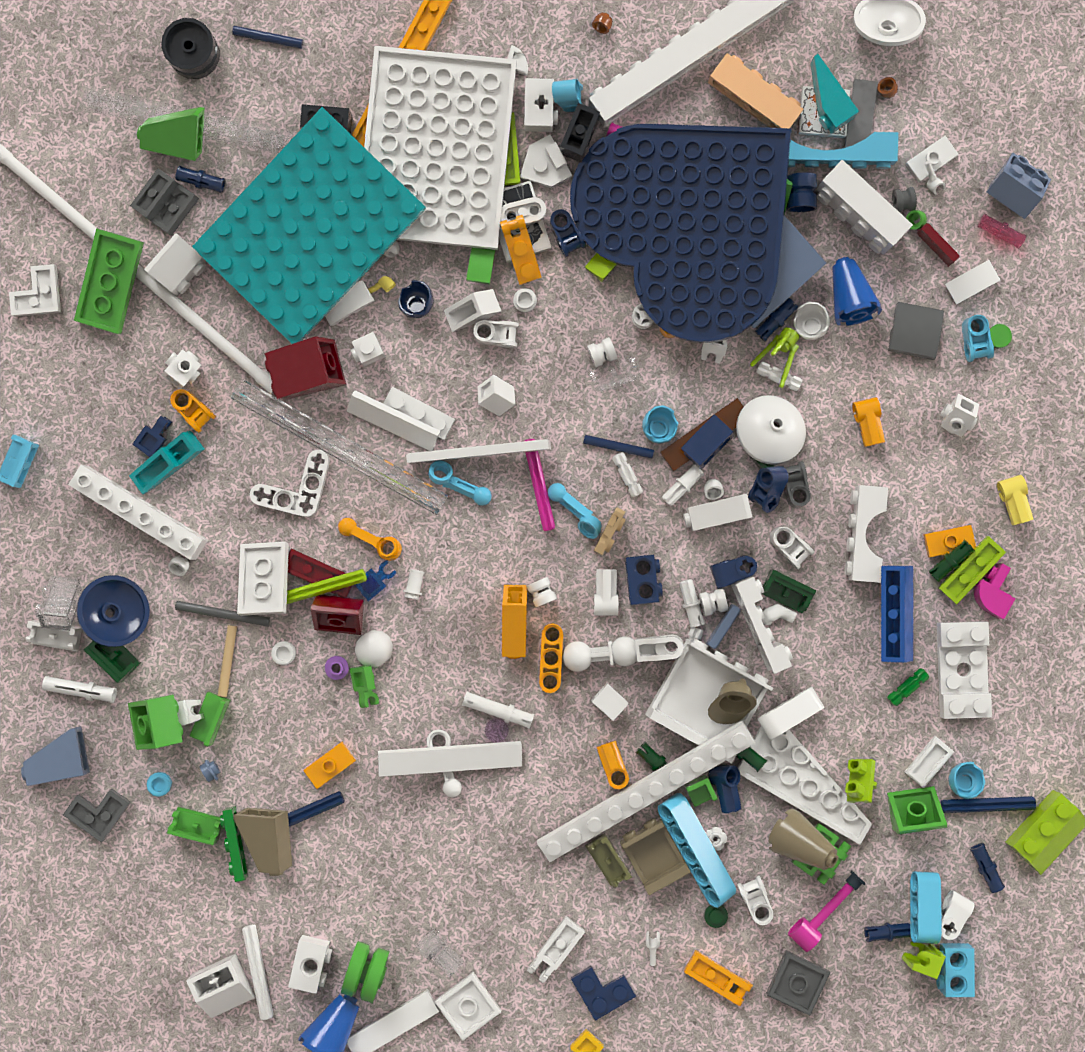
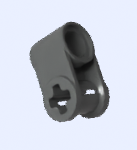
(797, 482)

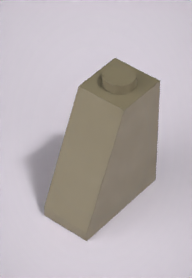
(266, 838)

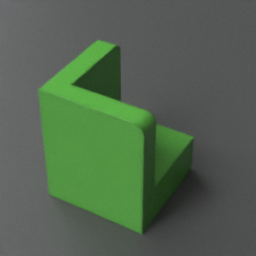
(700, 790)

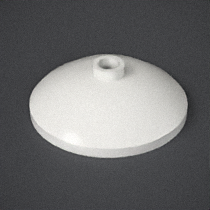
(889, 21)
(762, 438)

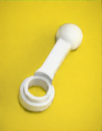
(451, 786)

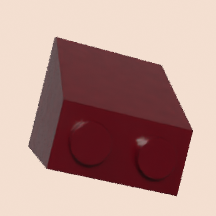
(304, 368)

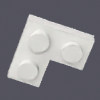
(42, 298)

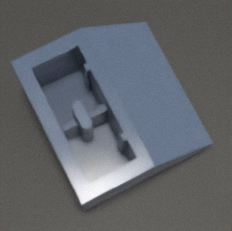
(1019, 185)

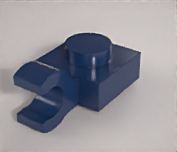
(151, 439)

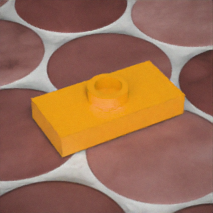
(947, 540)
(329, 765)

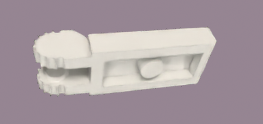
(557, 947)

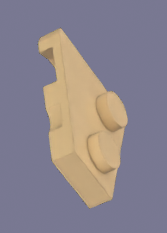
(615, 523)

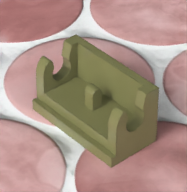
(608, 860)

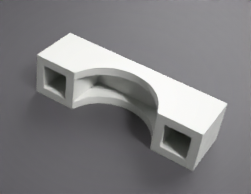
(863, 563)

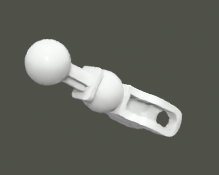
(623, 651)

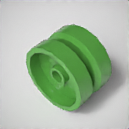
(365, 972)

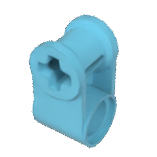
(567, 94)
(977, 340)

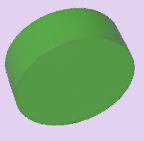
(1000, 335)

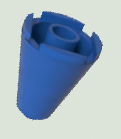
(852, 294)
(332, 1027)

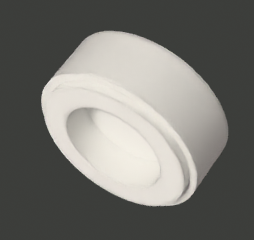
(283, 653)

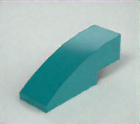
(166, 461)

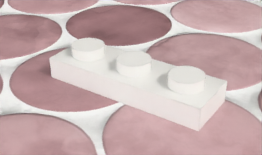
(420, 411)

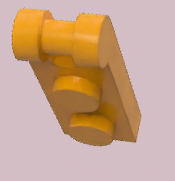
(521, 250)
(717, 977)

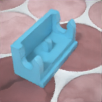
(17, 461)

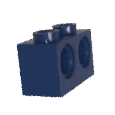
(636, 580)

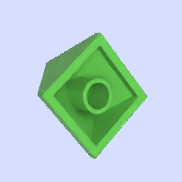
(915, 810)

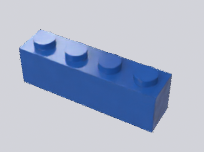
(896, 613)

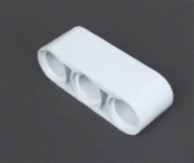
(790, 713)

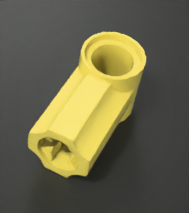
(1014, 495)

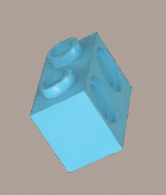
(962, 968)

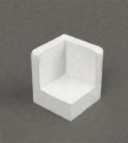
(496, 395)
(609, 701)

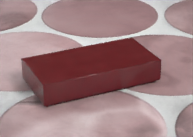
(938, 244)

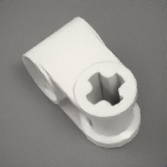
(498, 333)
(794, 548)
(755, 896)
(955, 912)

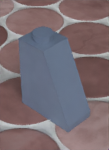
(58, 760)

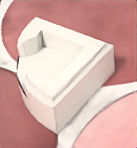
(522, 65)

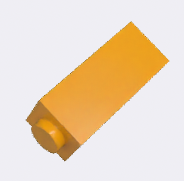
(514, 621)

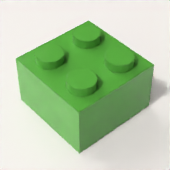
(155, 722)

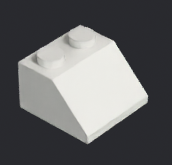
(176, 265)

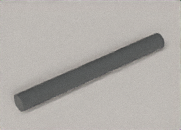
(221, 613)

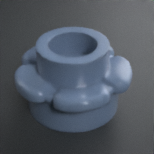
(210, 770)

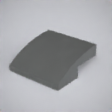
(164, 202)
(916, 330)

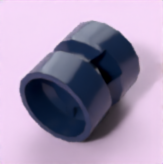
(801, 195)

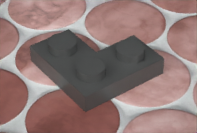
(97, 820)

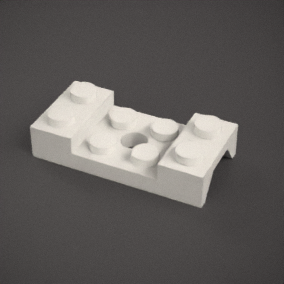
(775, 654)
(967, 694)

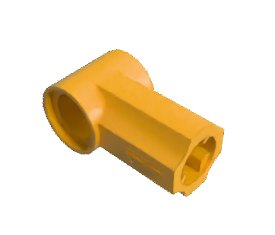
(868, 416)
(612, 762)

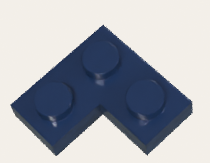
(599, 998)

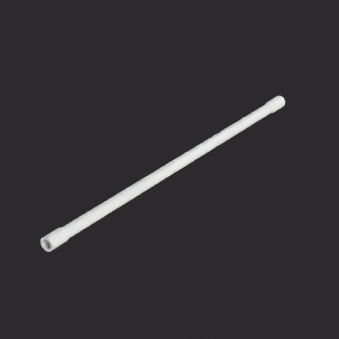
(168, 297)

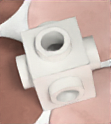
(176, 374)
(959, 415)

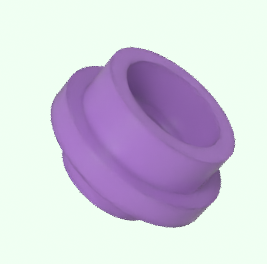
(343, 664)

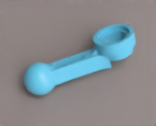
(481, 495)
(587, 524)

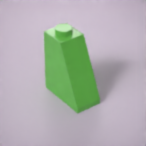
(174, 133)

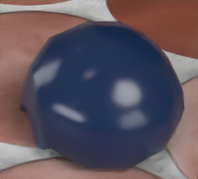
(416, 299)

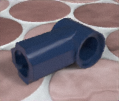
(726, 781)

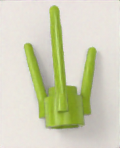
(784, 342)

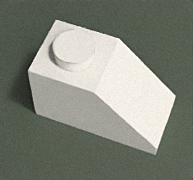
(472, 309)

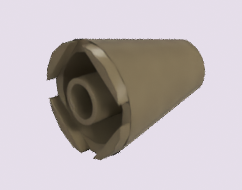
(802, 841)

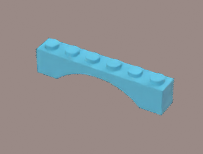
(877, 150)

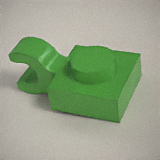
(363, 682)

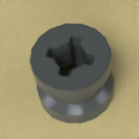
(904, 199)

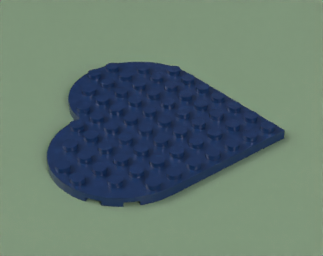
(692, 216)

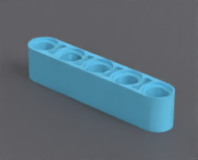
(697, 850)

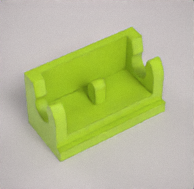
(927, 961)

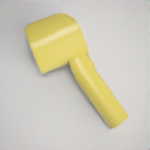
(385, 283)

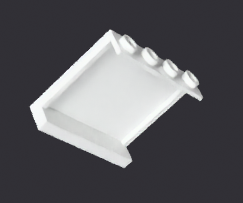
(693, 686)

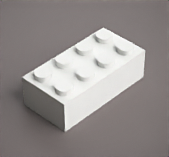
(862, 208)

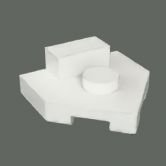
(545, 164)

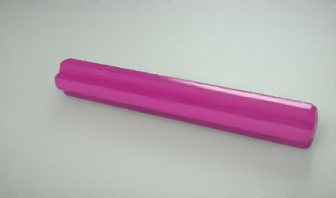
(540, 489)

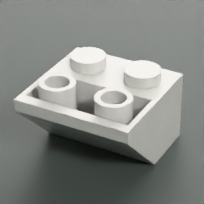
(220, 986)

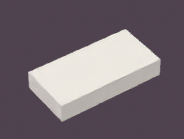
(929, 761)

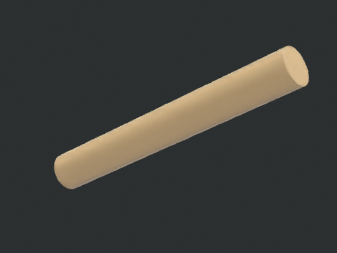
(227, 660)

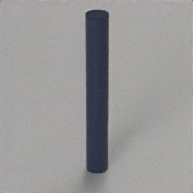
(267, 37)
(618, 446)

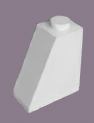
(717, 512)

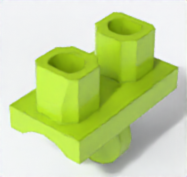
(861, 780)

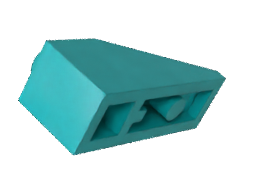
(832, 101)

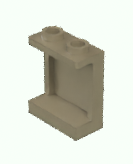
(654, 855)

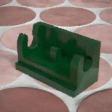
(788, 591)
(115, 661)

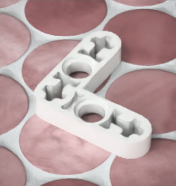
(297, 498)

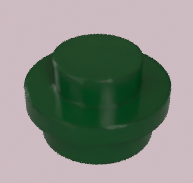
(715, 916)

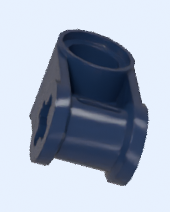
(566, 235)
(769, 487)
(729, 572)

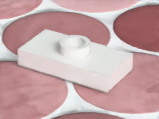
(938, 154)

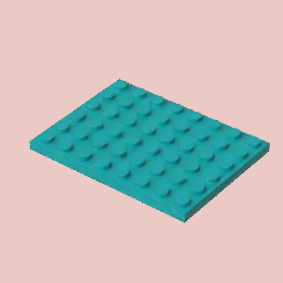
(309, 227)

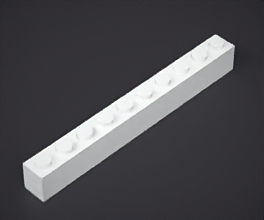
(680, 56)

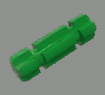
(908, 687)

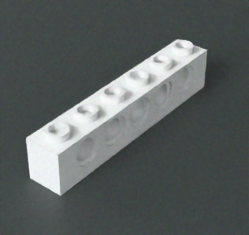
(138, 512)

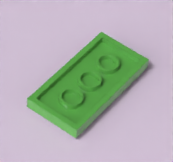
(108, 281)

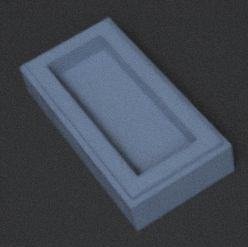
(723, 626)

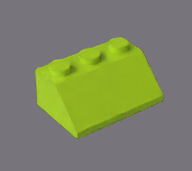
(1047, 831)

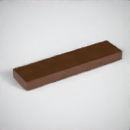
(675, 456)

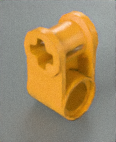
(195, 412)

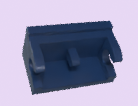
(707, 442)

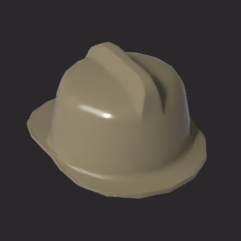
(732, 703)

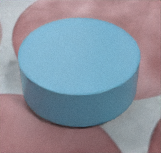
(159, 784)

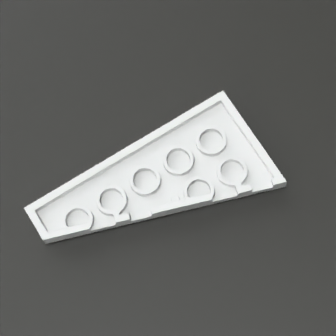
(803, 783)

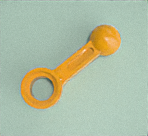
(349, 527)

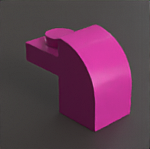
(989, 595)

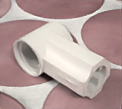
(606, 593)

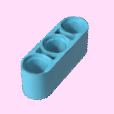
(925, 907)

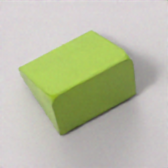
(600, 267)

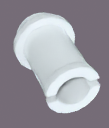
(414, 584)

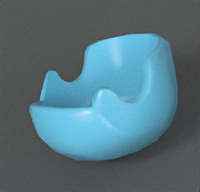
(654, 430)
(969, 785)

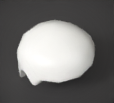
(811, 321)
(373, 648)

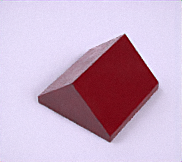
(337, 614)

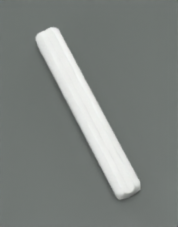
(257, 972)

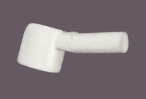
(933, 181)
(652, 944)

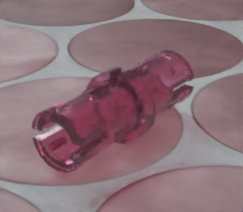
(1001, 231)

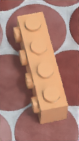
(754, 94)

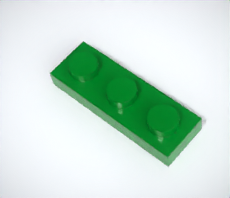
(234, 845)

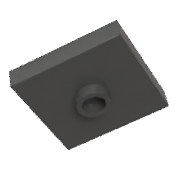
(798, 982)

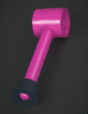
(806, 932)

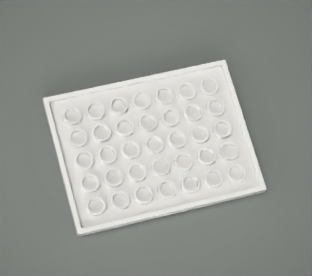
(445, 136)

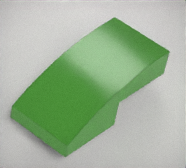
(480, 265)

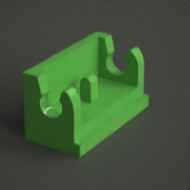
(195, 826)

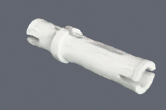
(89, 691)
(498, 710)

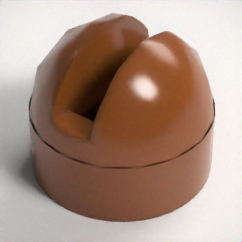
(602, 23)
(889, 83)

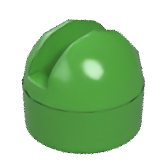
(915, 215)

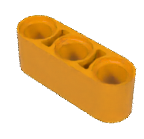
(551, 669)

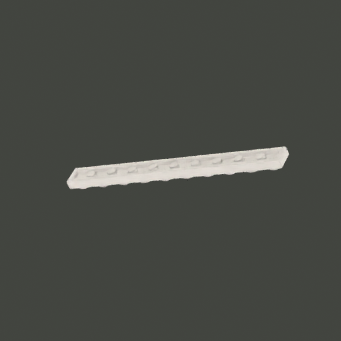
(646, 791)

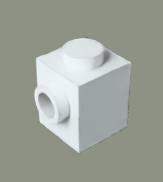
(367, 349)

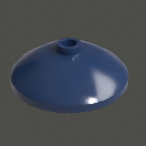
(128, 607)

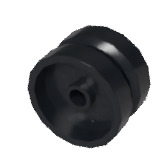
(190, 48)

